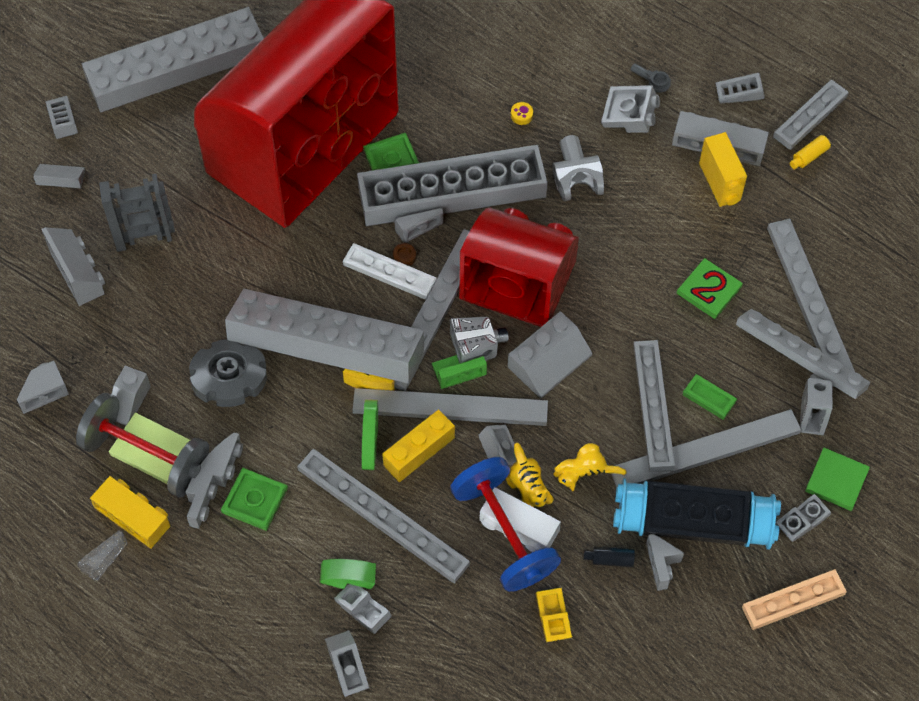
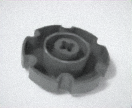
(228, 373)

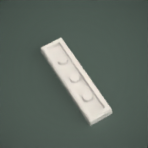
(389, 271)

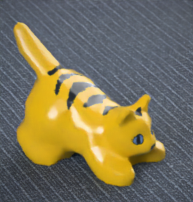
(587, 463)
(526, 476)

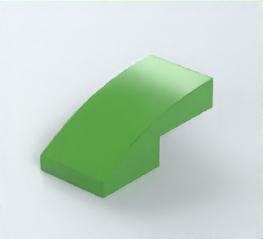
(343, 571)

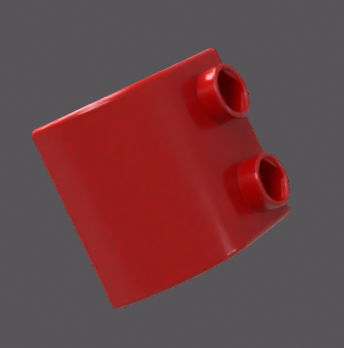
(301, 104)

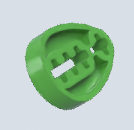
(369, 434)

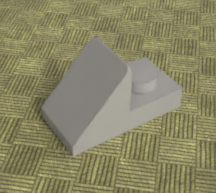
(660, 555)

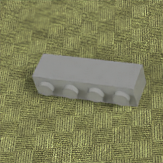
(746, 141)

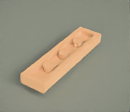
(794, 599)

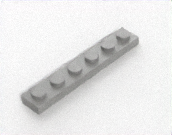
(803, 353)
(653, 406)

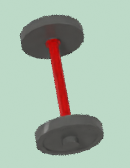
(99, 422)

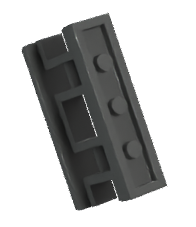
(132, 201)

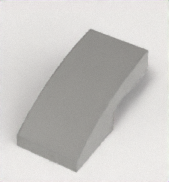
(362, 607)

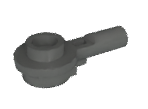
(659, 79)

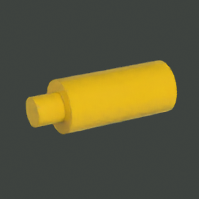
(810, 152)

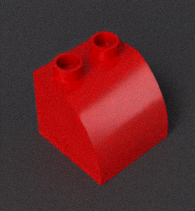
(516, 265)

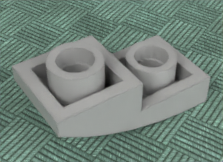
(803, 518)

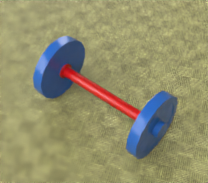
(480, 481)

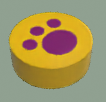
(521, 113)

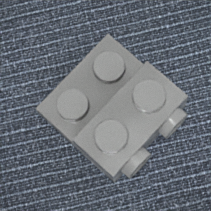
(631, 108)

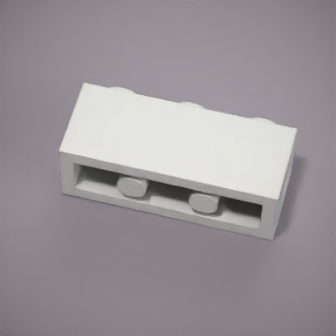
(531, 525)

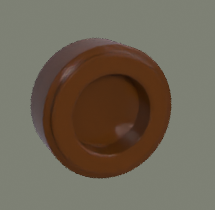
(405, 254)

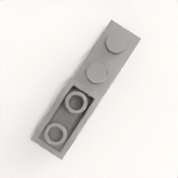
(214, 471)

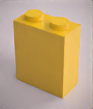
(722, 169)

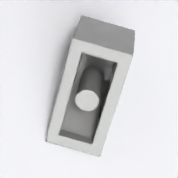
(42, 387)
(130, 390)
(347, 663)

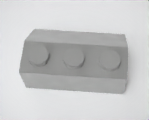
(74, 264)
(549, 355)

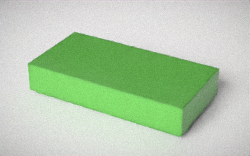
(709, 396)

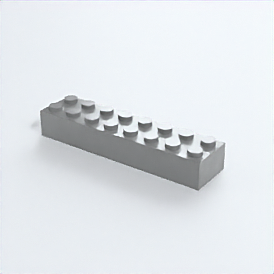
(171, 59)
(452, 184)
(325, 335)

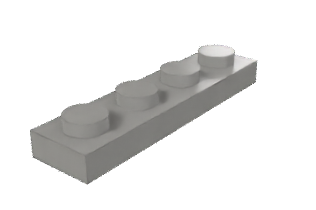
(810, 114)

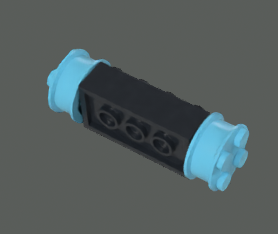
(697, 513)

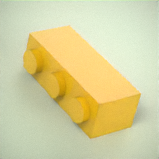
(418, 445)
(130, 511)

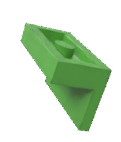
(450, 372)

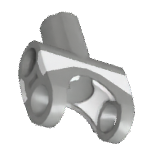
(576, 169)

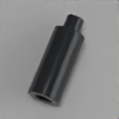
(611, 556)

